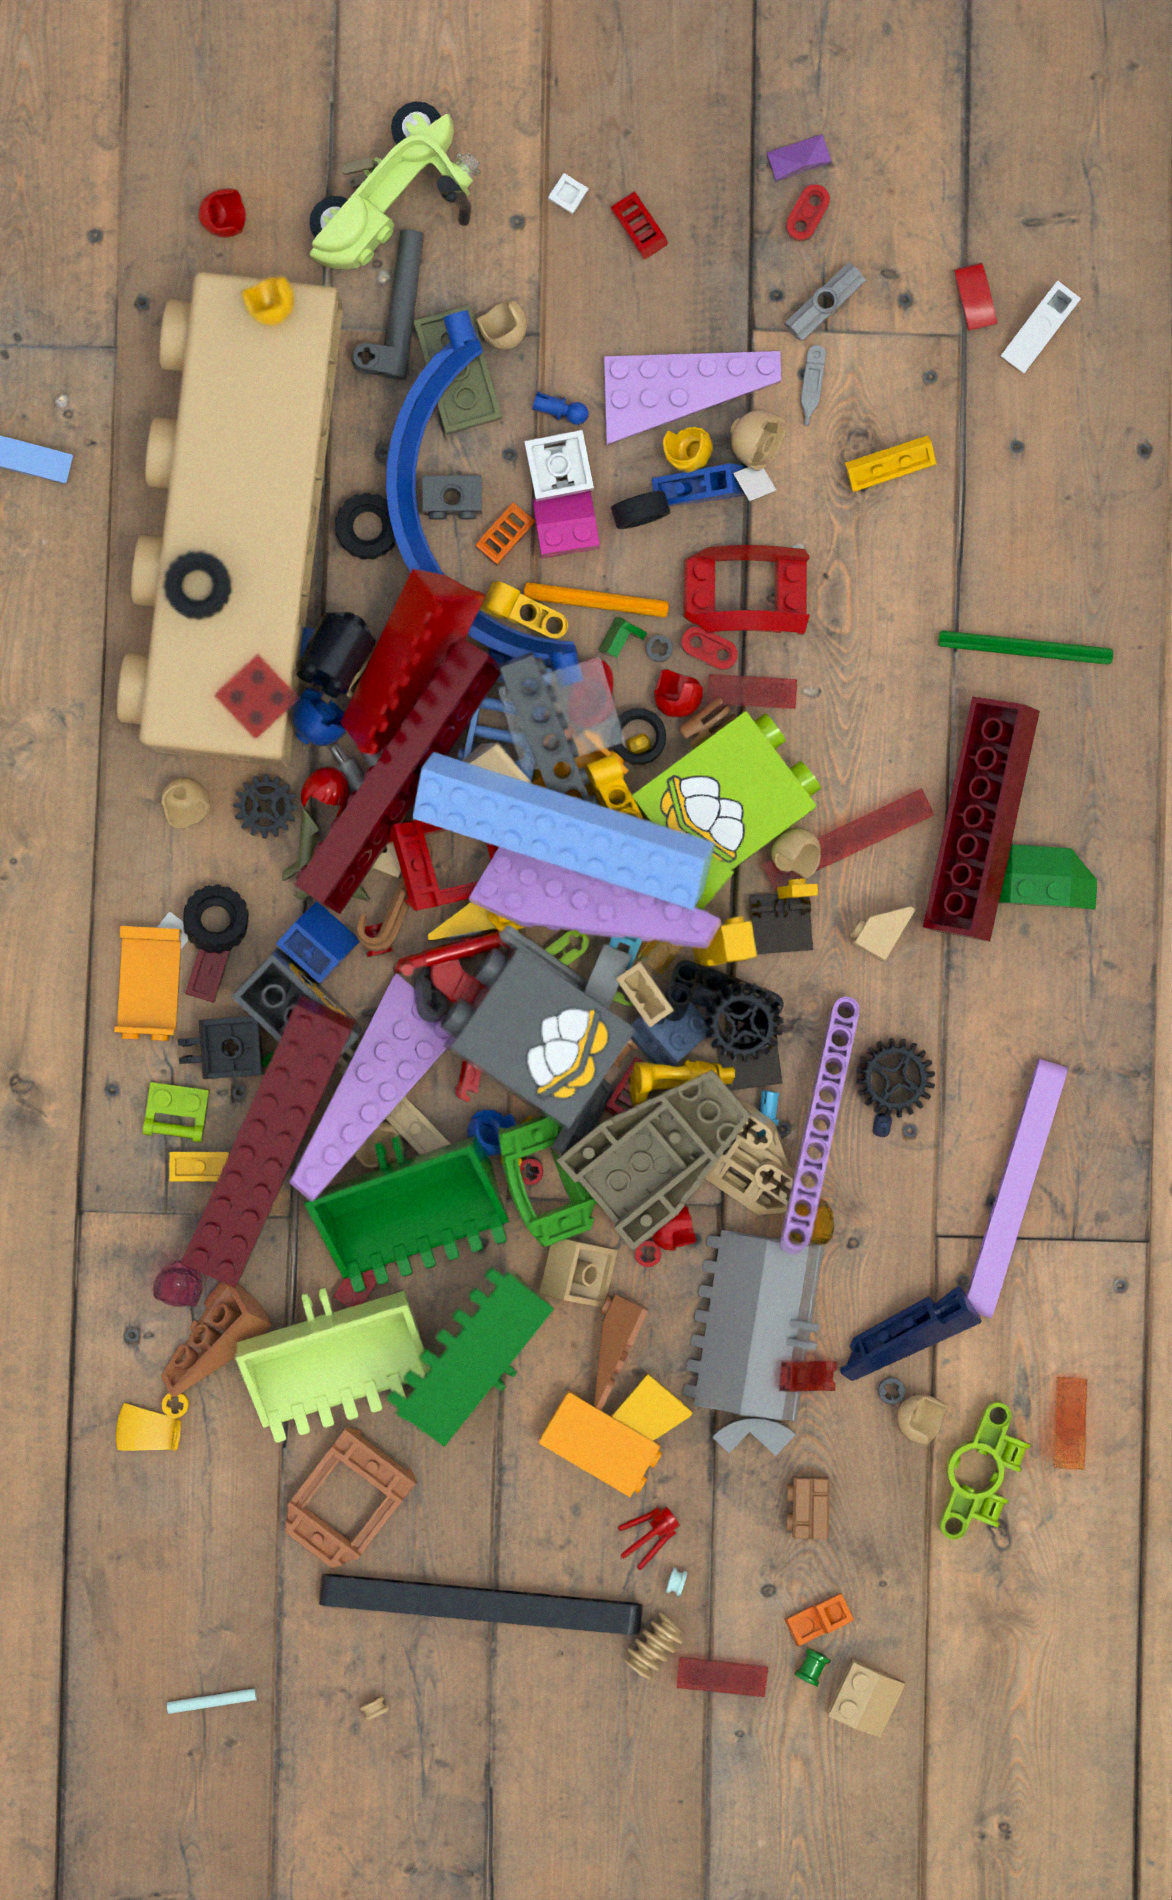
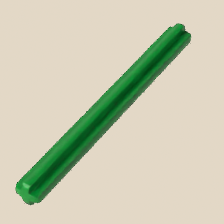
(1025, 647)

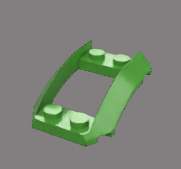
(556, 1223)

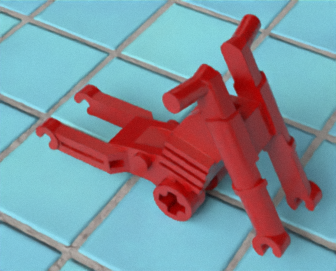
(454, 984)

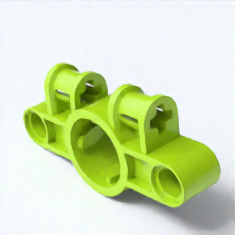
(963, 1500)

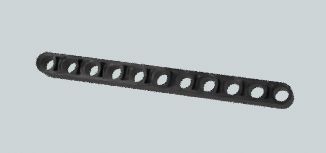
(480, 1604)

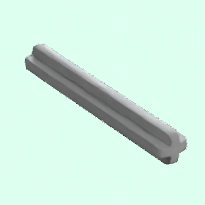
(517, 940)

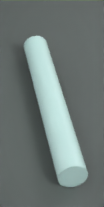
(211, 1701)

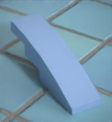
(34, 460)

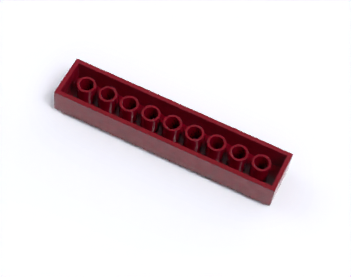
(393, 782)
(268, 1141)

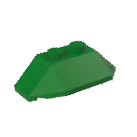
(1047, 878)

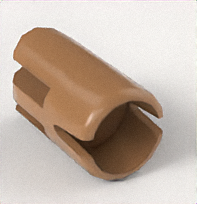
(701, 727)

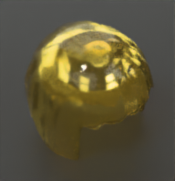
(823, 1223)

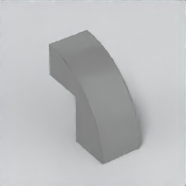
(603, 982)
(768, 1431)

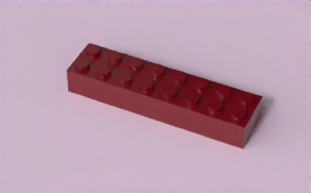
(981, 818)

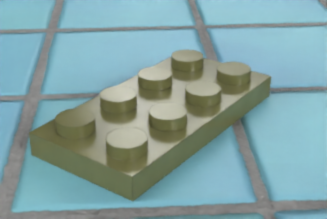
(471, 395)

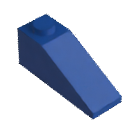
(700, 485)

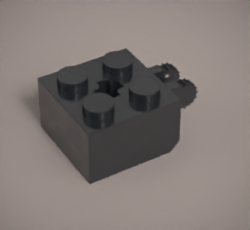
(216, 1061)

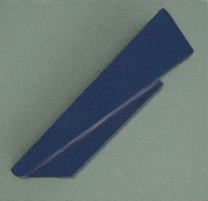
(910, 1332)

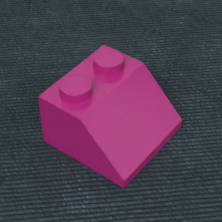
(566, 525)

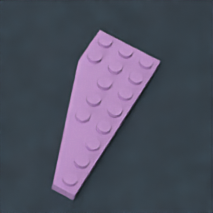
(558, 898)

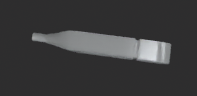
(812, 381)

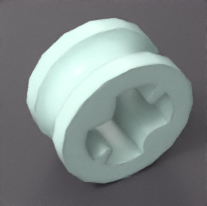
(676, 1581)

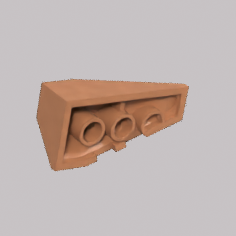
(228, 1319)
(619, 1331)

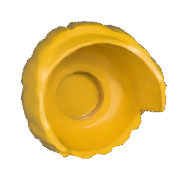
(269, 300)
(688, 449)

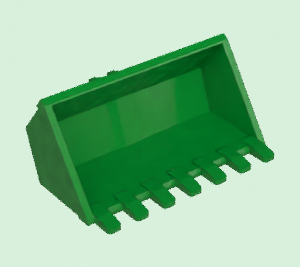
(473, 1357)

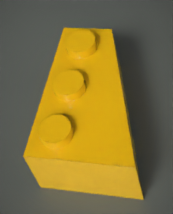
(730, 944)

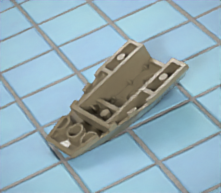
(656, 1154)

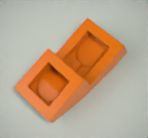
(819, 1619)

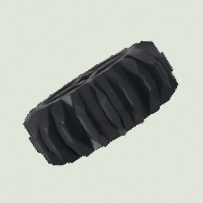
(729, 1043)
(917, 1091)

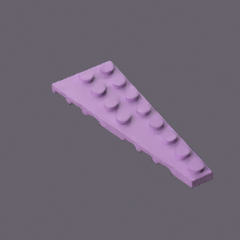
(380, 1074)

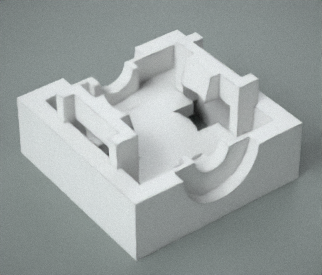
(551, 463)

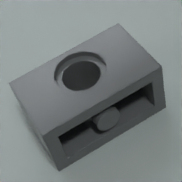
(435, 488)

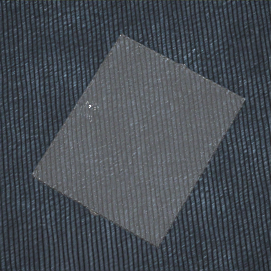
(585, 703)

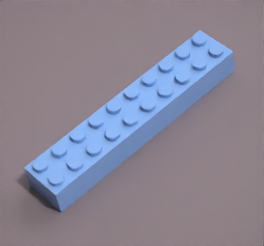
(563, 830)

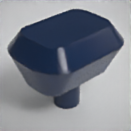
(882, 1125)

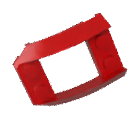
(790, 590)
(418, 868)

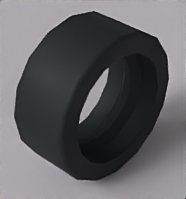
(640, 509)
(656, 750)

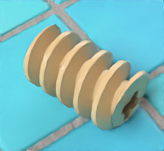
(655, 1646)

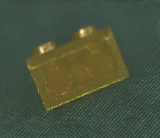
(659, 955)

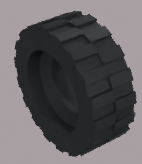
(345, 532)
(197, 608)
(209, 940)

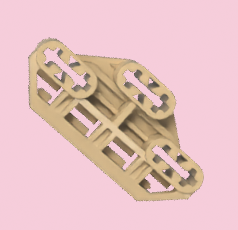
(753, 1158)

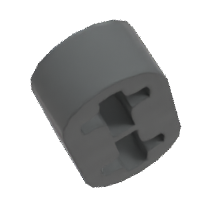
(425, 994)

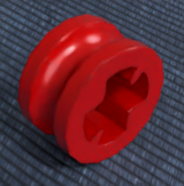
(533, 1162)
(657, 1254)

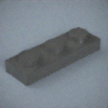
(586, 1119)

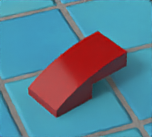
(975, 296)

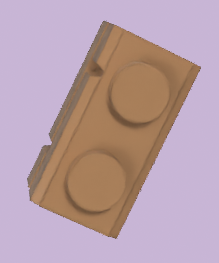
(809, 1507)

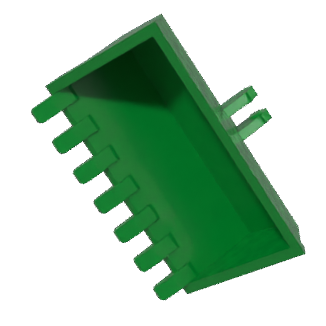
(410, 1210)

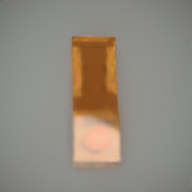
(1070, 1423)

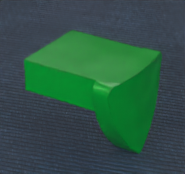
(618, 635)

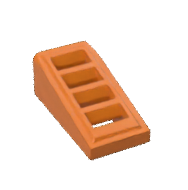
(491, 554)

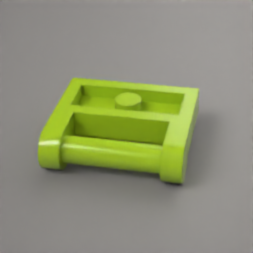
(178, 1102)

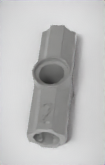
(838, 288)

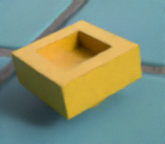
(796, 889)

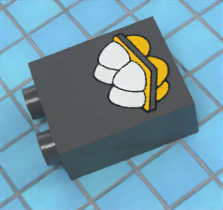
(536, 1035)

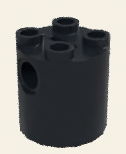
(336, 652)

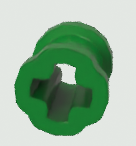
(812, 1667)

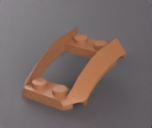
(372, 1466)

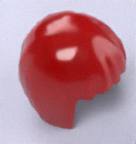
(223, 213)
(677, 694)
(328, 786)
(676, 1232)

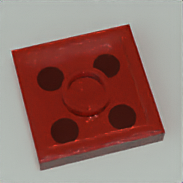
(257, 696)

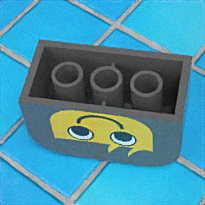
(275, 989)

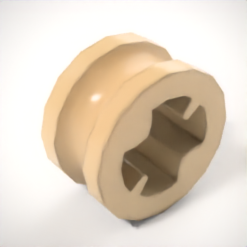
(374, 1708)

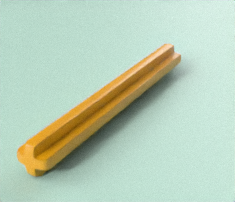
(596, 599)

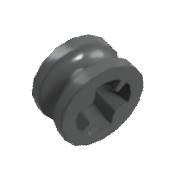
(662, 640)
(900, 1389)

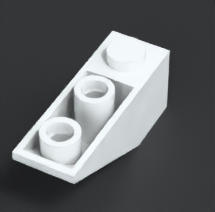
(1040, 327)

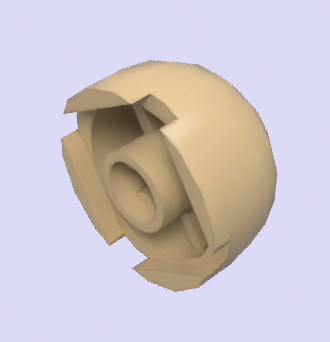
(756, 437)

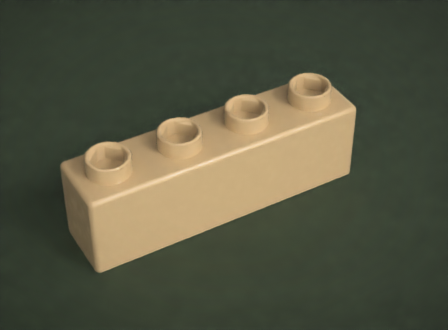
(241, 487)

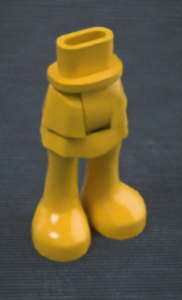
(653, 1076)

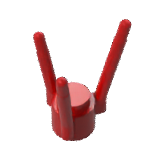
(663, 1523)

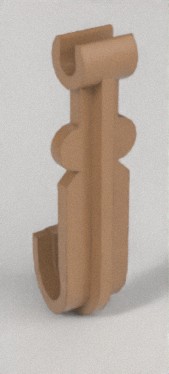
(391, 923)

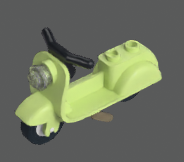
(354, 227)

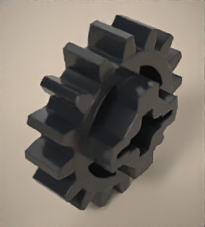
(276, 797)

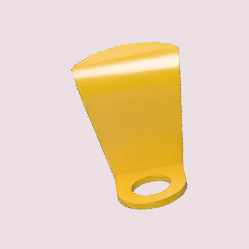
(146, 1430)

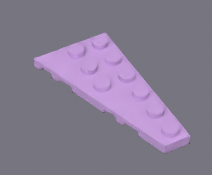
(668, 387)

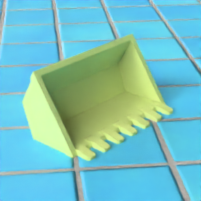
(331, 1361)

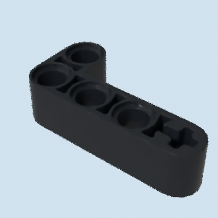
(699, 984)

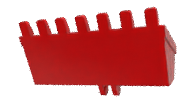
(421, 628)

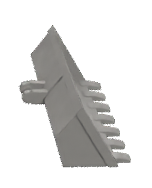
(754, 1321)

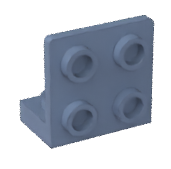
(668, 1039)

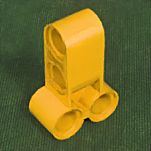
(505, 602)
(608, 785)

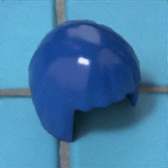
(486, 1126)

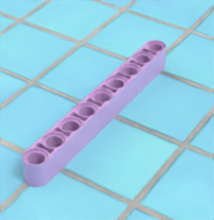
(811, 1136)
(1015, 1186)

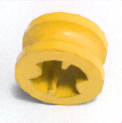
(168, 1410)

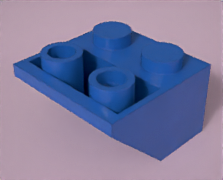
(318, 942)

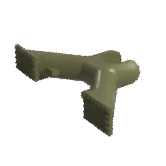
(307, 844)

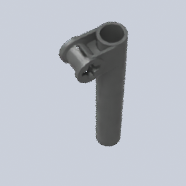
(393, 356)

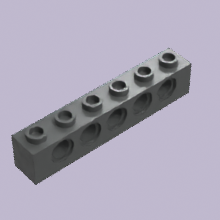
(515, 673)

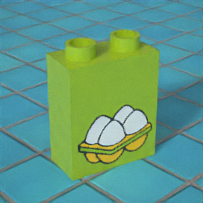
(732, 790)

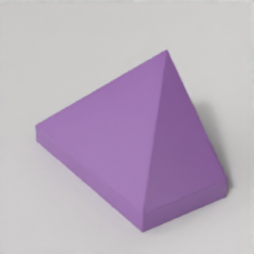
(799, 157)

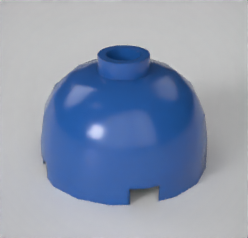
(316, 720)

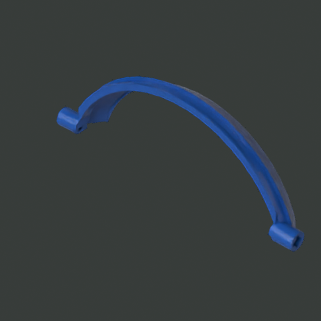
(402, 498)

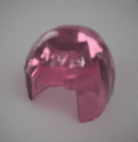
(178, 1285)

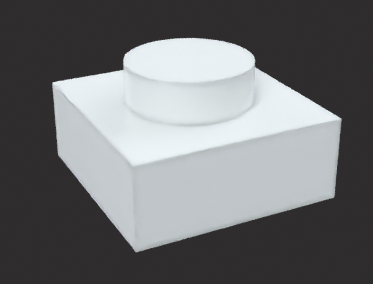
(568, 194)

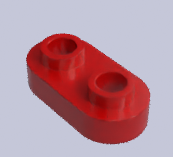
(807, 213)
(710, 647)

